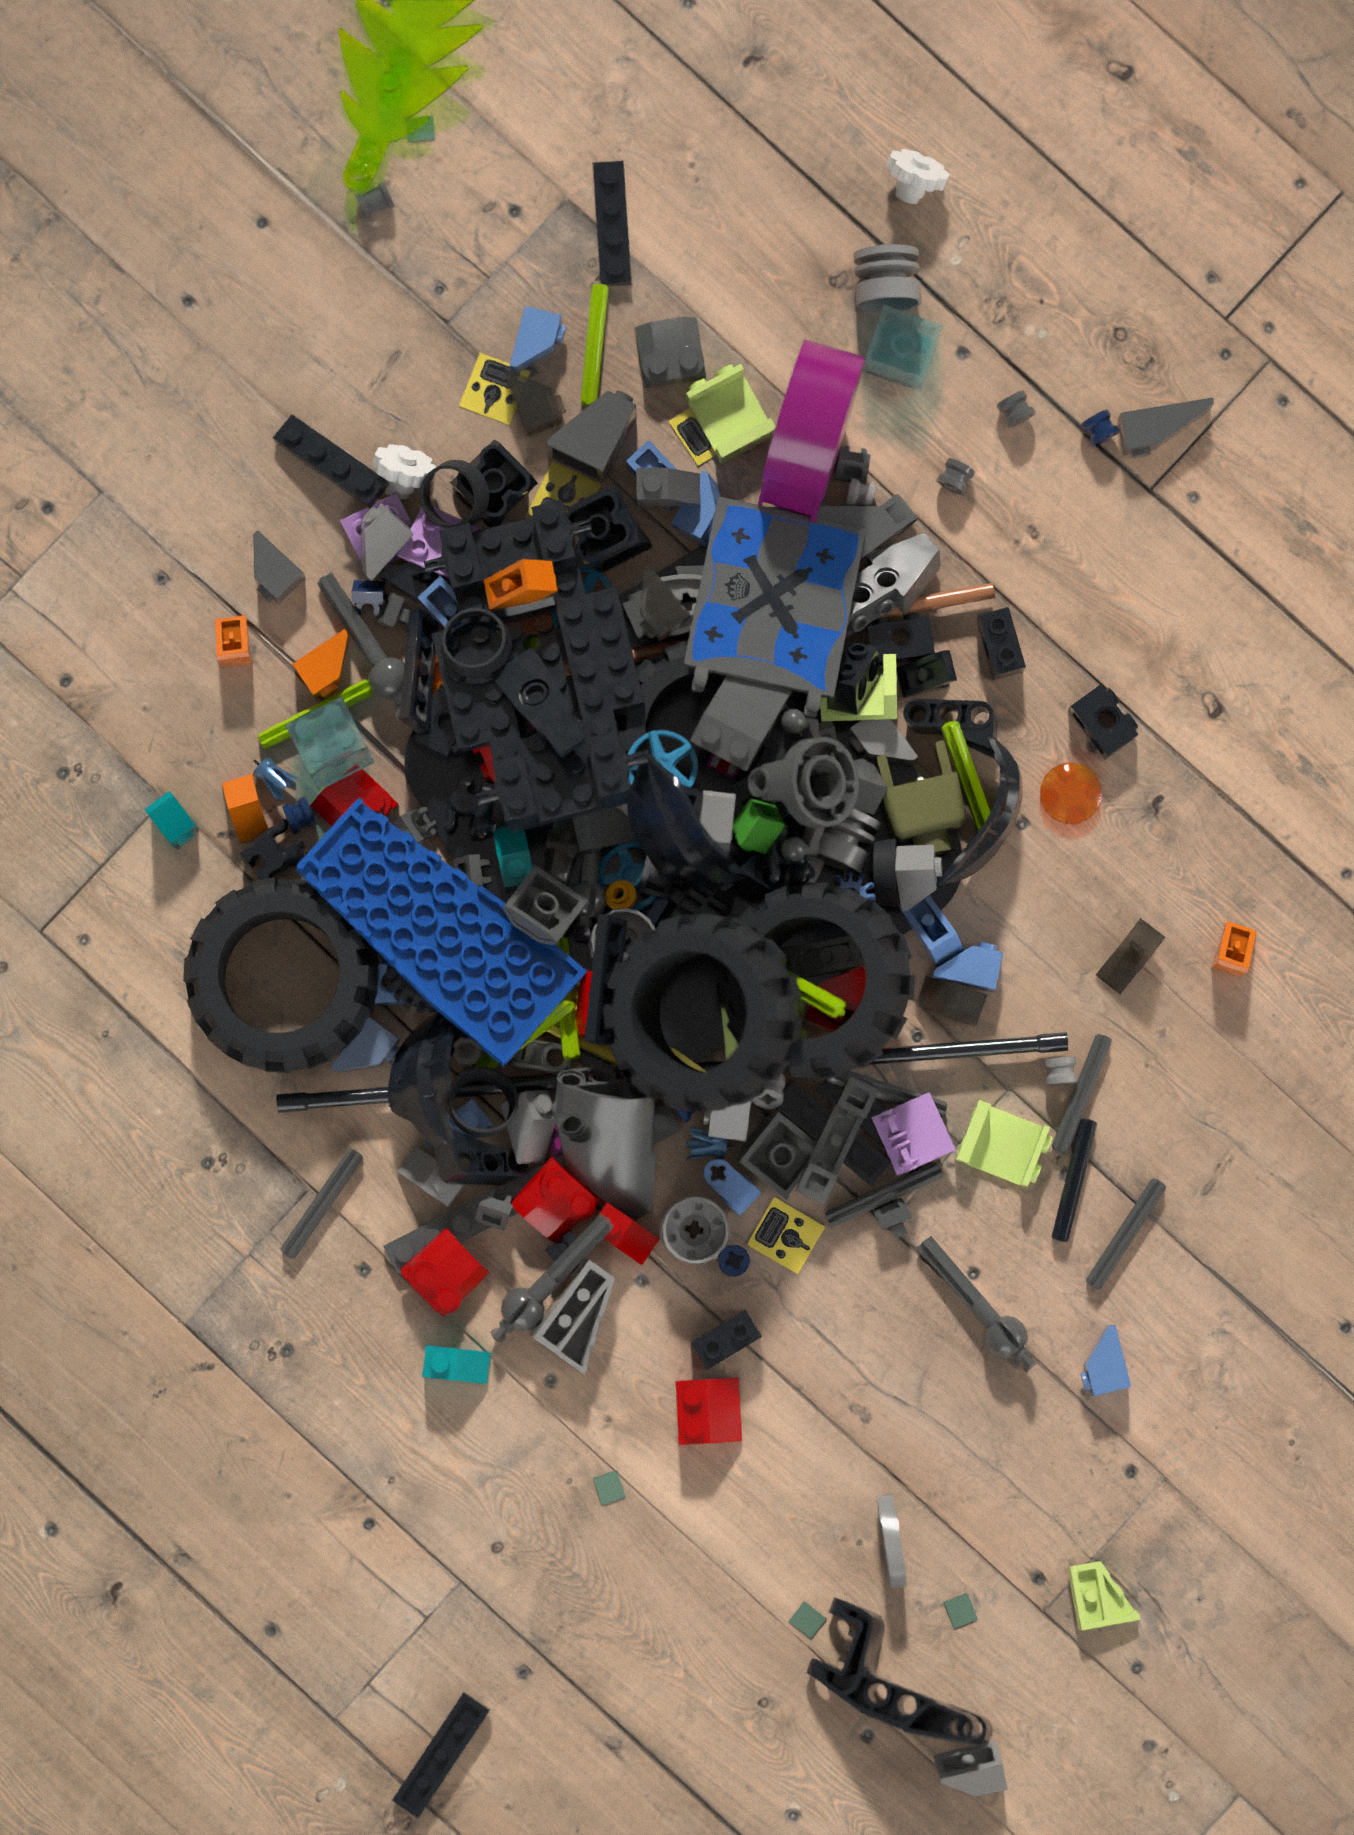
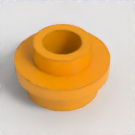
(628, 899)

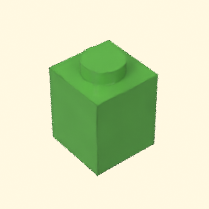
(757, 826)

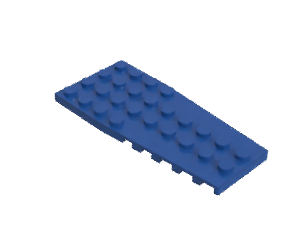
(439, 931)

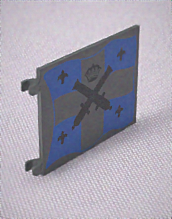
(774, 600)

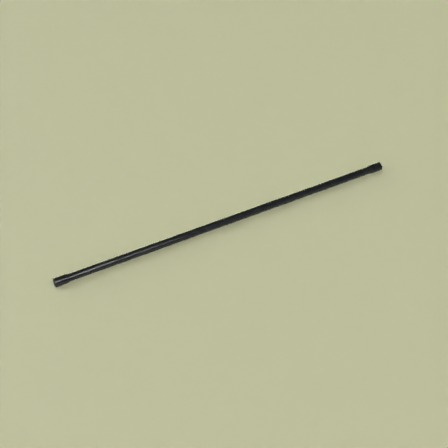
(1041, 1043)

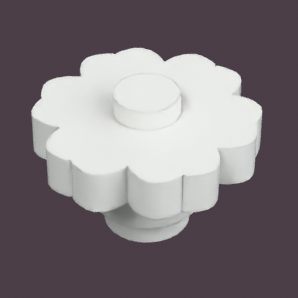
(915, 175)
(402, 469)

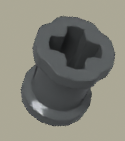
(374, 200)

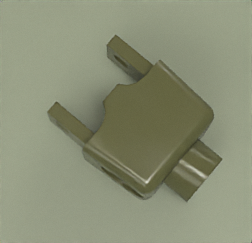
(922, 807)

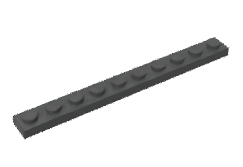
(462, 1220)

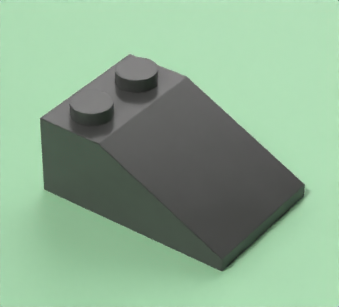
(740, 720)

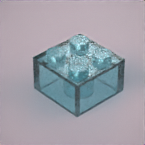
(902, 348)
(329, 743)

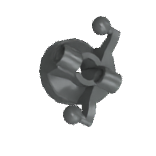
(813, 782)

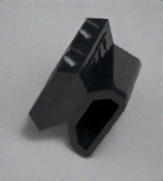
(506, 482)
(615, 532)

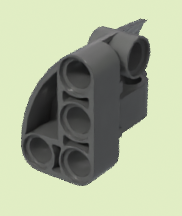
(607, 1135)

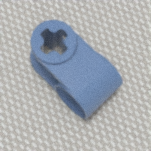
(734, 1189)

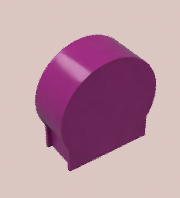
(810, 427)

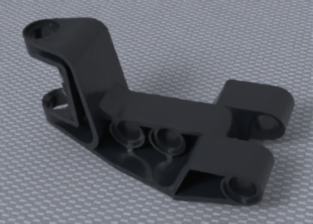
(930, 1717)

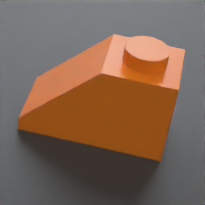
(520, 584)
(324, 666)

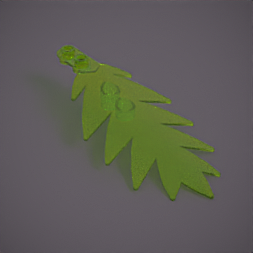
(396, 80)

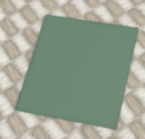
(424, 133)
(609, 1487)
(960, 1610)
(807, 1620)

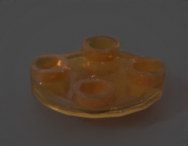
(1070, 793)

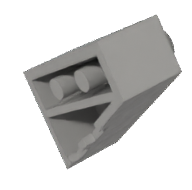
(575, 1315)

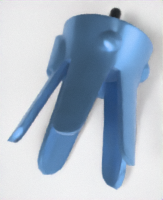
(273, 777)
(706, 1145)

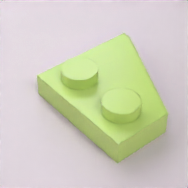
(1097, 1598)

